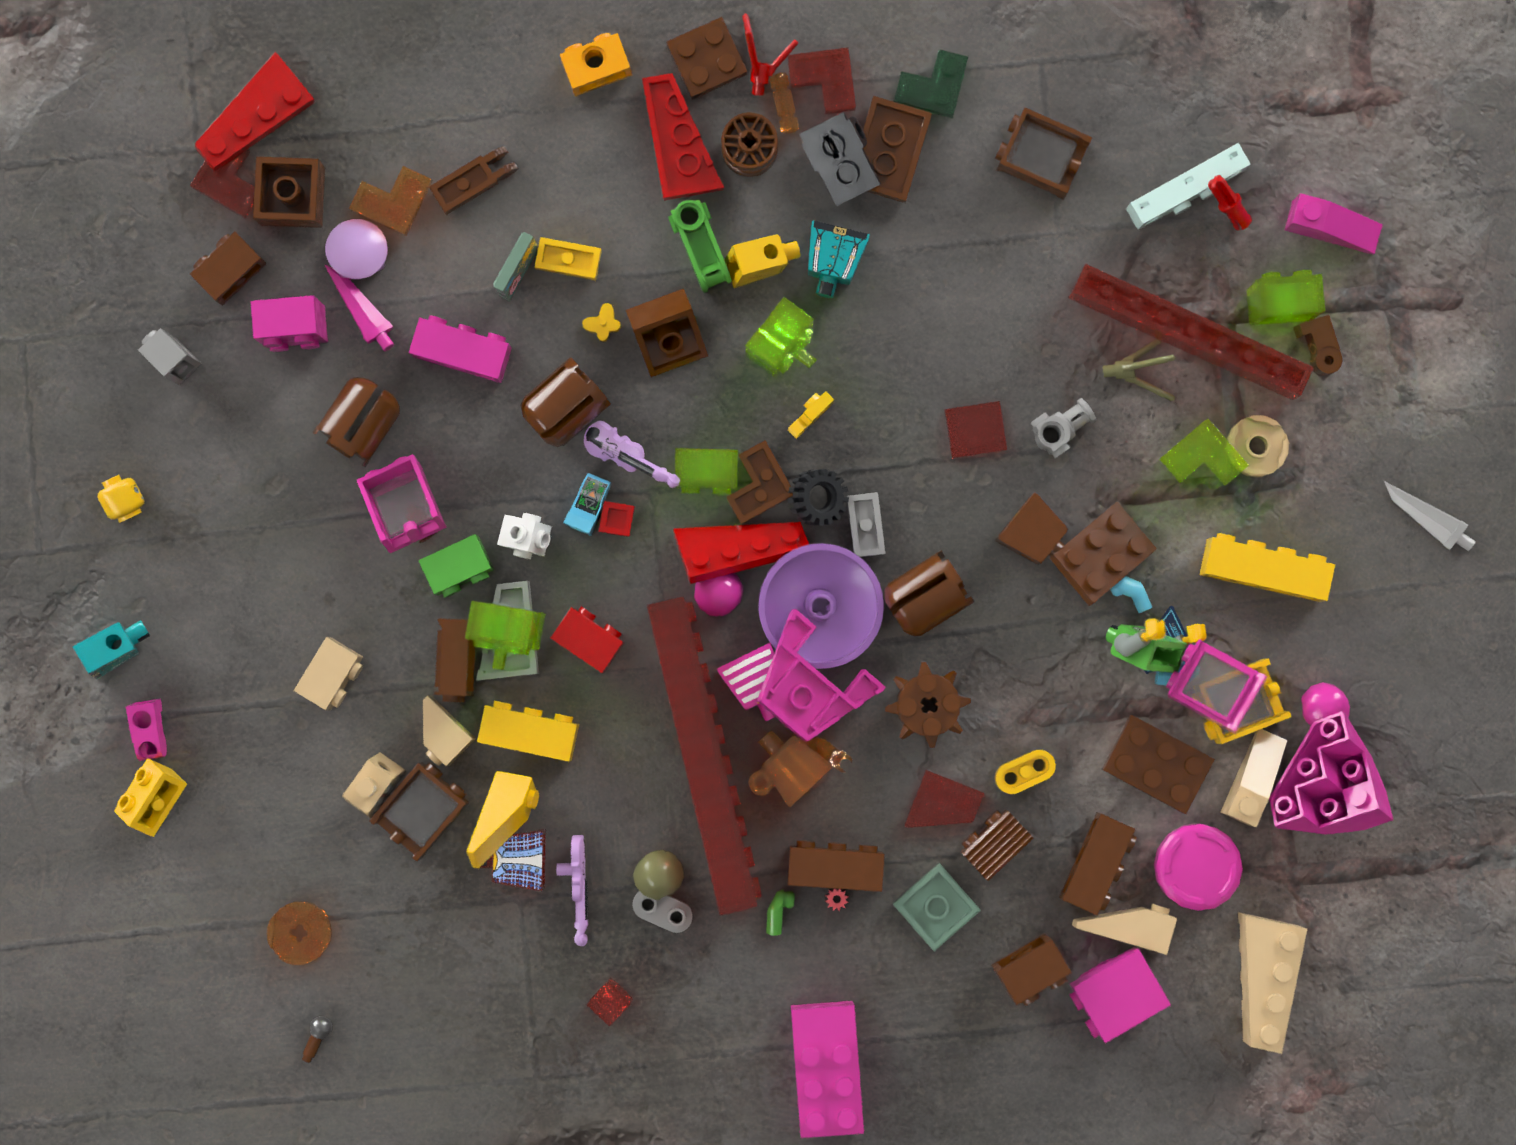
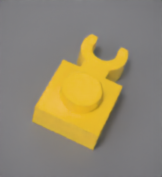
(814, 409)

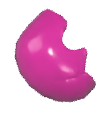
(719, 594)
(1323, 701)

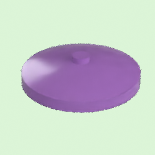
(833, 592)

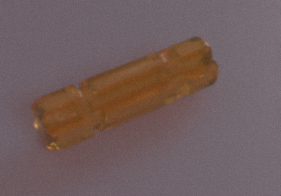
(784, 103)

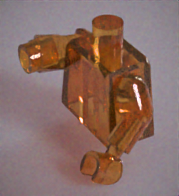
(794, 765)

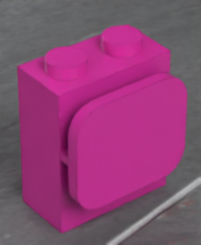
(1118, 994)

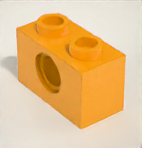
(585, 78)

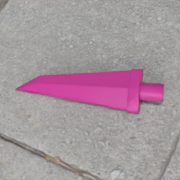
(366, 316)

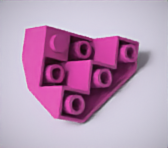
(1330, 783)

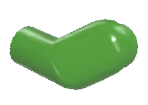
(775, 911)

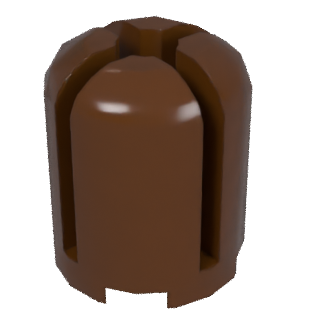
(563, 404)
(345, 411)
(926, 595)

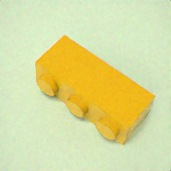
(528, 731)

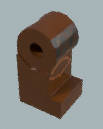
(1322, 344)

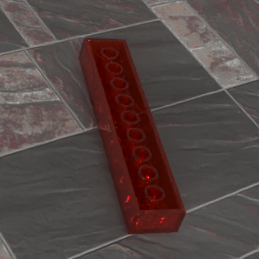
(702, 755)

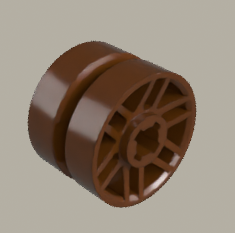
(735, 136)

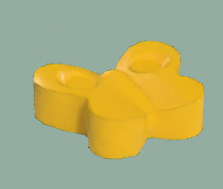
(603, 323)

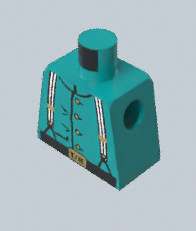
(834, 255)
(97, 650)

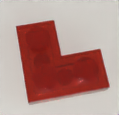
(831, 71)
(225, 187)

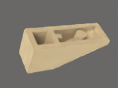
(1255, 778)
(1135, 926)

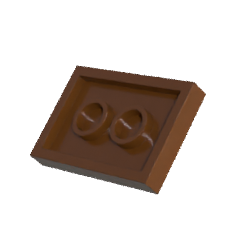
(894, 145)
(1103, 553)
(1158, 764)

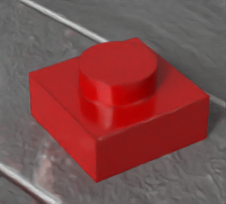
(616, 519)

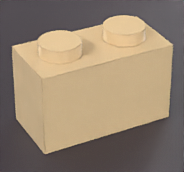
(329, 674)

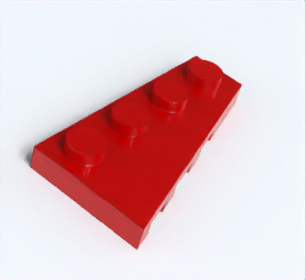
(257, 111)

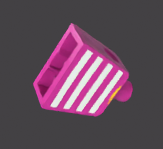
(747, 675)

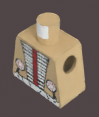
(373, 784)

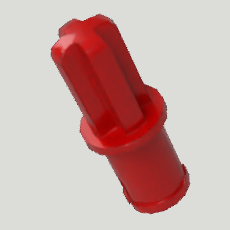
(1229, 202)

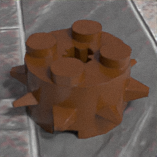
(929, 723)

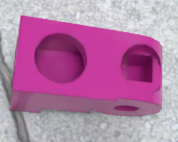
(147, 729)

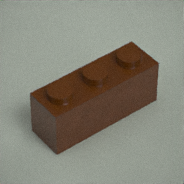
(1098, 864)
(836, 866)

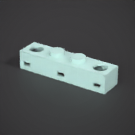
(1177, 194)

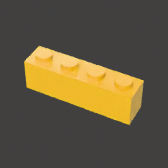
(1267, 569)

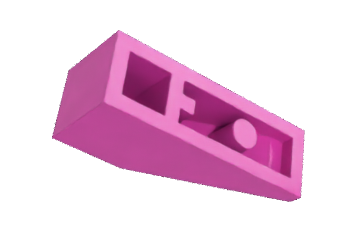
(1332, 224)

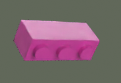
(460, 348)

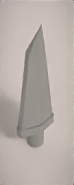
(1438, 523)

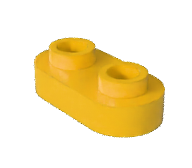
(1024, 771)

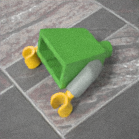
(1150, 647)

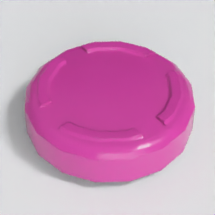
(1198, 867)

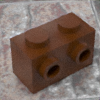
(227, 267)

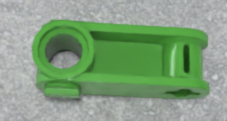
(700, 244)

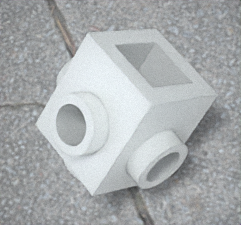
(524, 535)

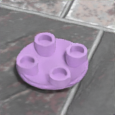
(356, 249)

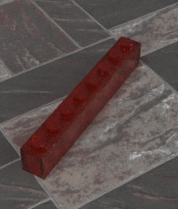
(1190, 332)

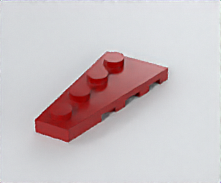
(679, 150)
(735, 548)

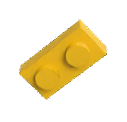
(568, 258)

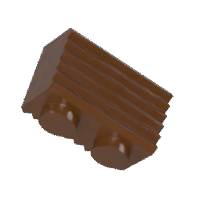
(995, 844)

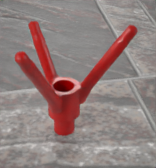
(761, 71)

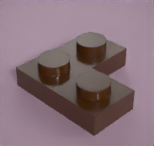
(768, 484)

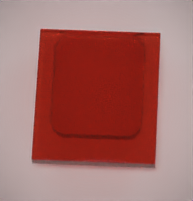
(975, 429)

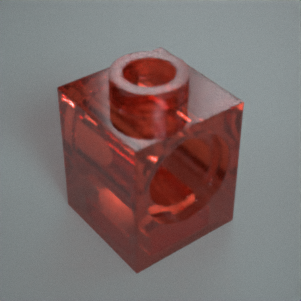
(610, 1001)

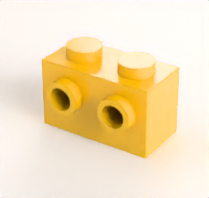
(150, 797)

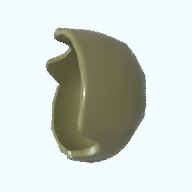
(658, 874)

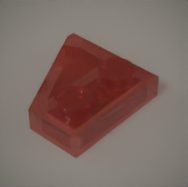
(942, 802)

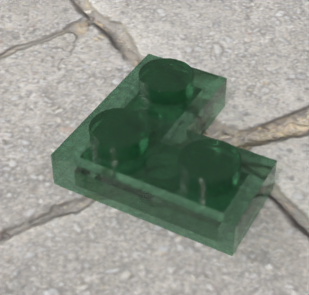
(936, 93)

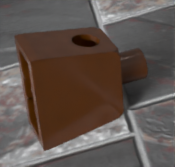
(1033, 531)

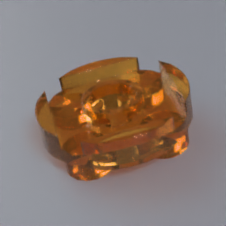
(286, 945)

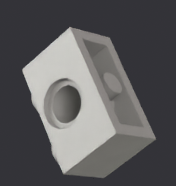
(168, 355)

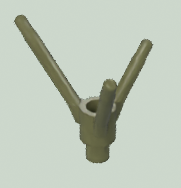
(1126, 369)

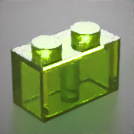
(706, 470)

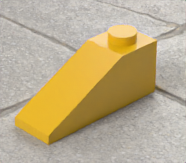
(502, 815)

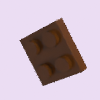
(707, 58)

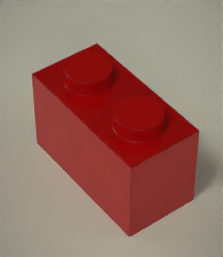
(587, 639)

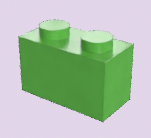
(456, 566)

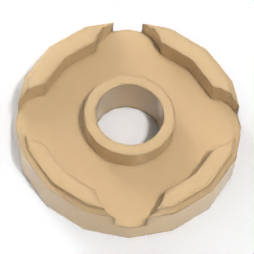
(1275, 444)

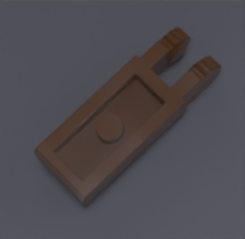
(471, 180)

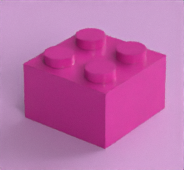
(289, 322)

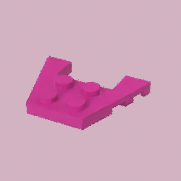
(800, 693)

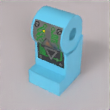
(588, 504)

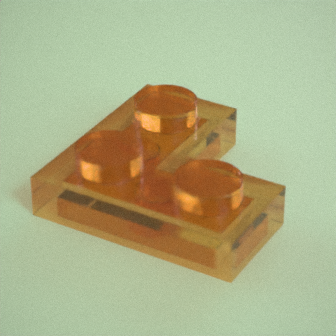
(393, 209)

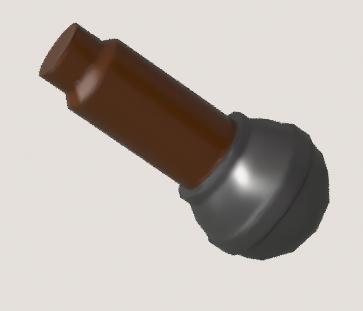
(320, 1028)

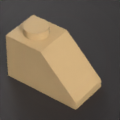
(443, 733)

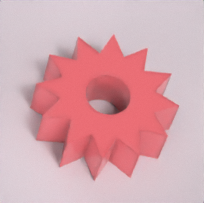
(838, 905)

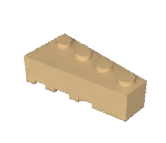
(1268, 978)

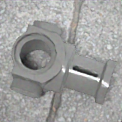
(1063, 426)

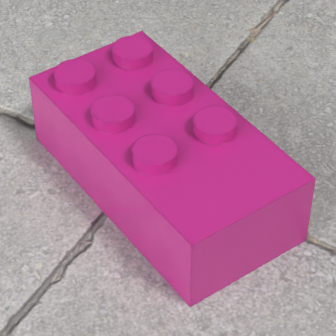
(827, 1069)

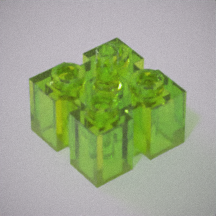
(782, 339)
(504, 630)

